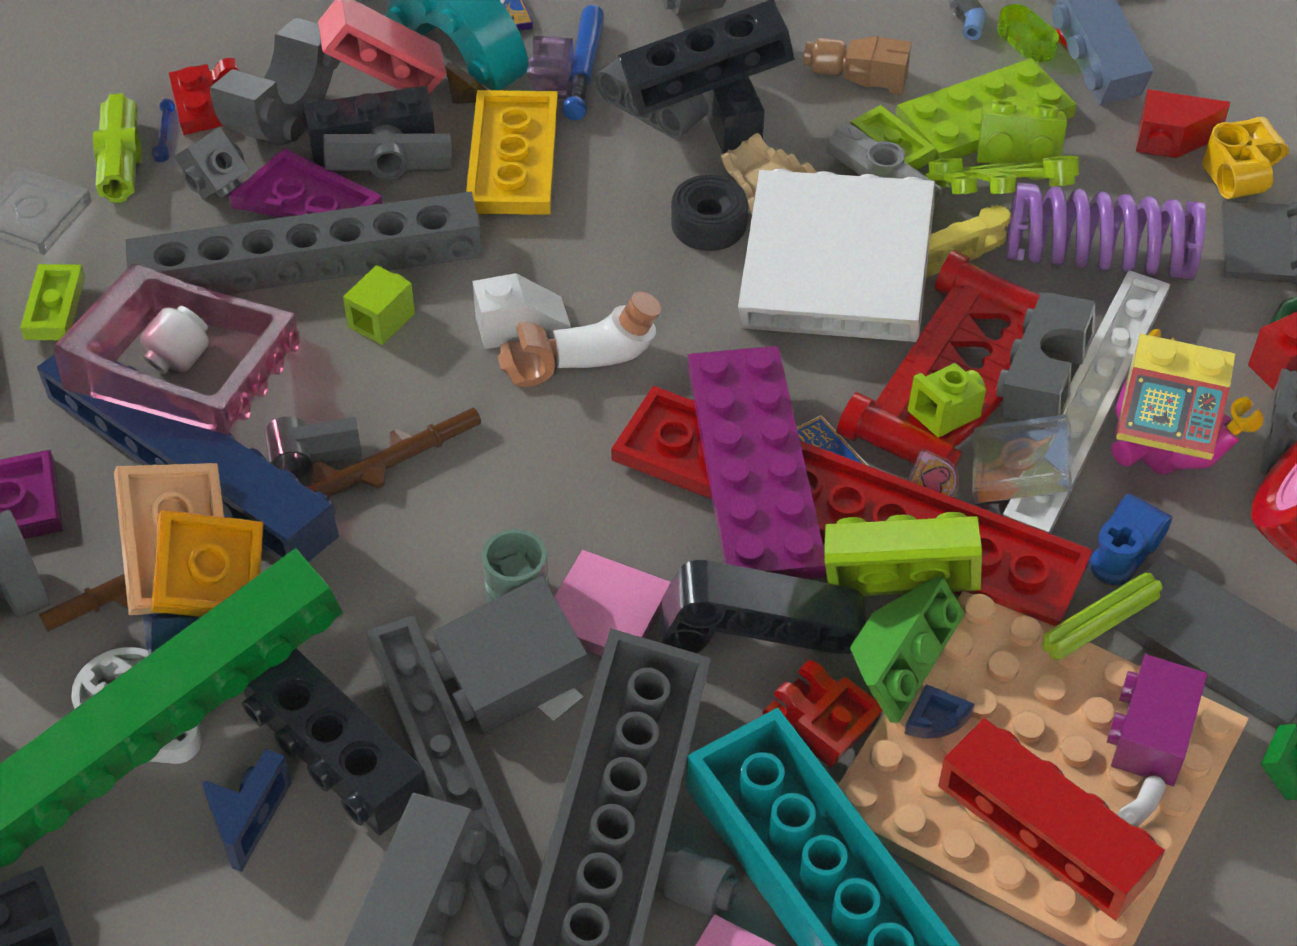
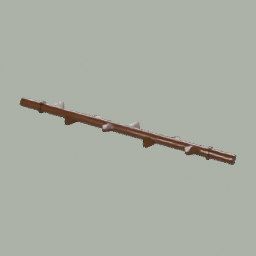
(324, 479)

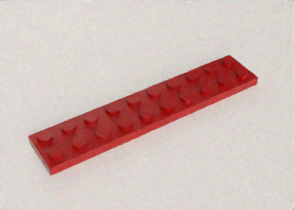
(1019, 563)

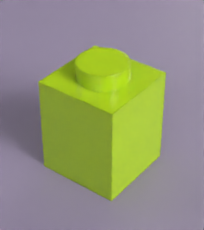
(379, 304)

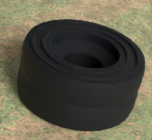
(712, 194)

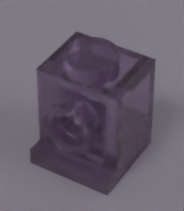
(551, 64)

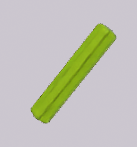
(1101, 616)

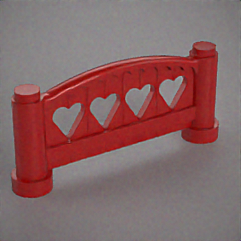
(970, 296)

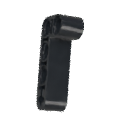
(759, 606)

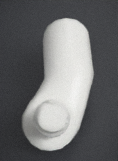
(1146, 802)

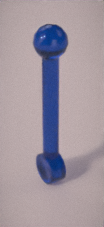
(160, 152)

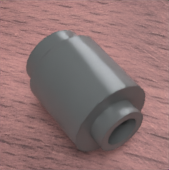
(698, 881)

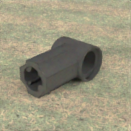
(298, 445)

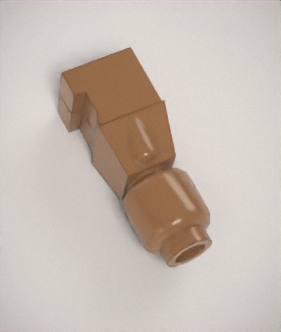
(866, 62)

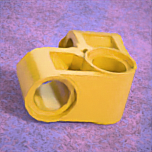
(1243, 156)

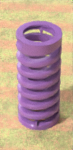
(1185, 228)

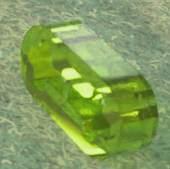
(1027, 33)

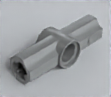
(872, 157)

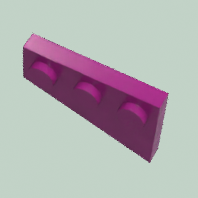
(297, 186)

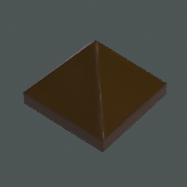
(461, 84)

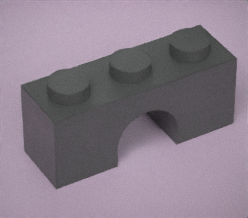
(1041, 361)

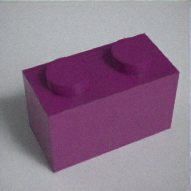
(1158, 718)

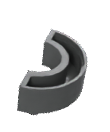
(274, 105)

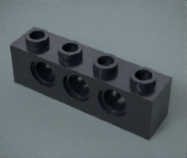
(707, 57)
(360, 743)

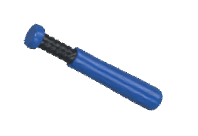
(585, 53)

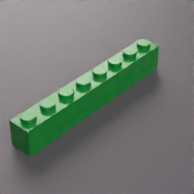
(159, 700)

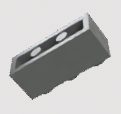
(420, 876)

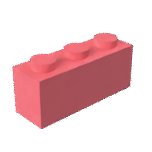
(380, 46)

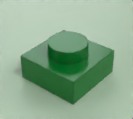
(1281, 760)

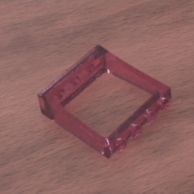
(116, 319)

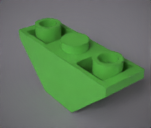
(904, 643)

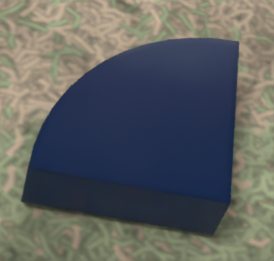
(938, 714)

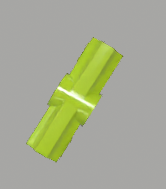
(117, 148)

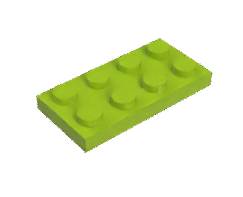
(953, 116)

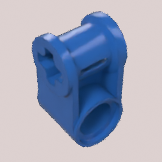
(1128, 539)

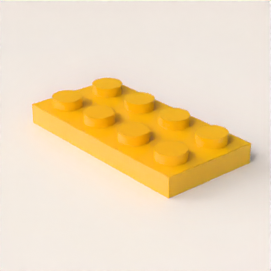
(513, 152)

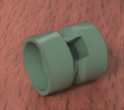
(512, 560)

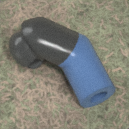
(974, 15)

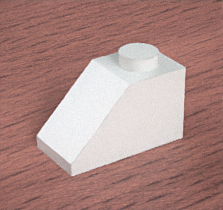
(510, 299)

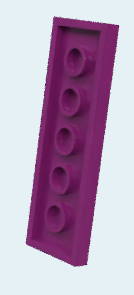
(755, 462)

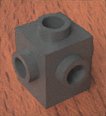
(212, 165)

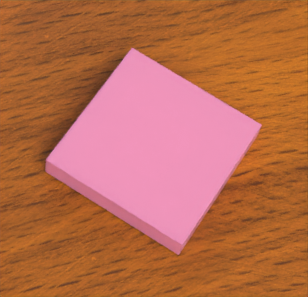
(606, 596)

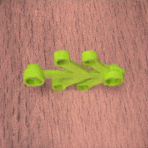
(1003, 175)

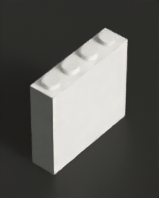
(837, 255)

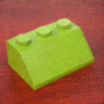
(904, 553)

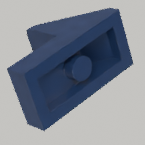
(246, 814)

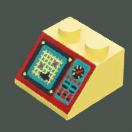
(1175, 396)

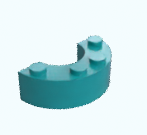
(478, 28)

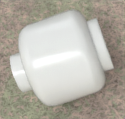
(174, 340)

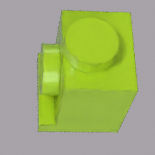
(956, 394)

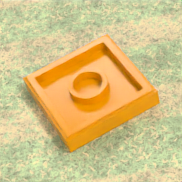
(202, 560)

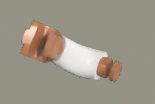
(606, 343)

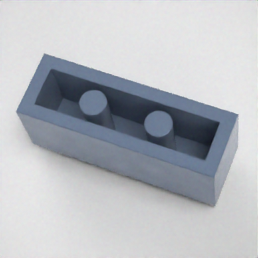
(1103, 48)

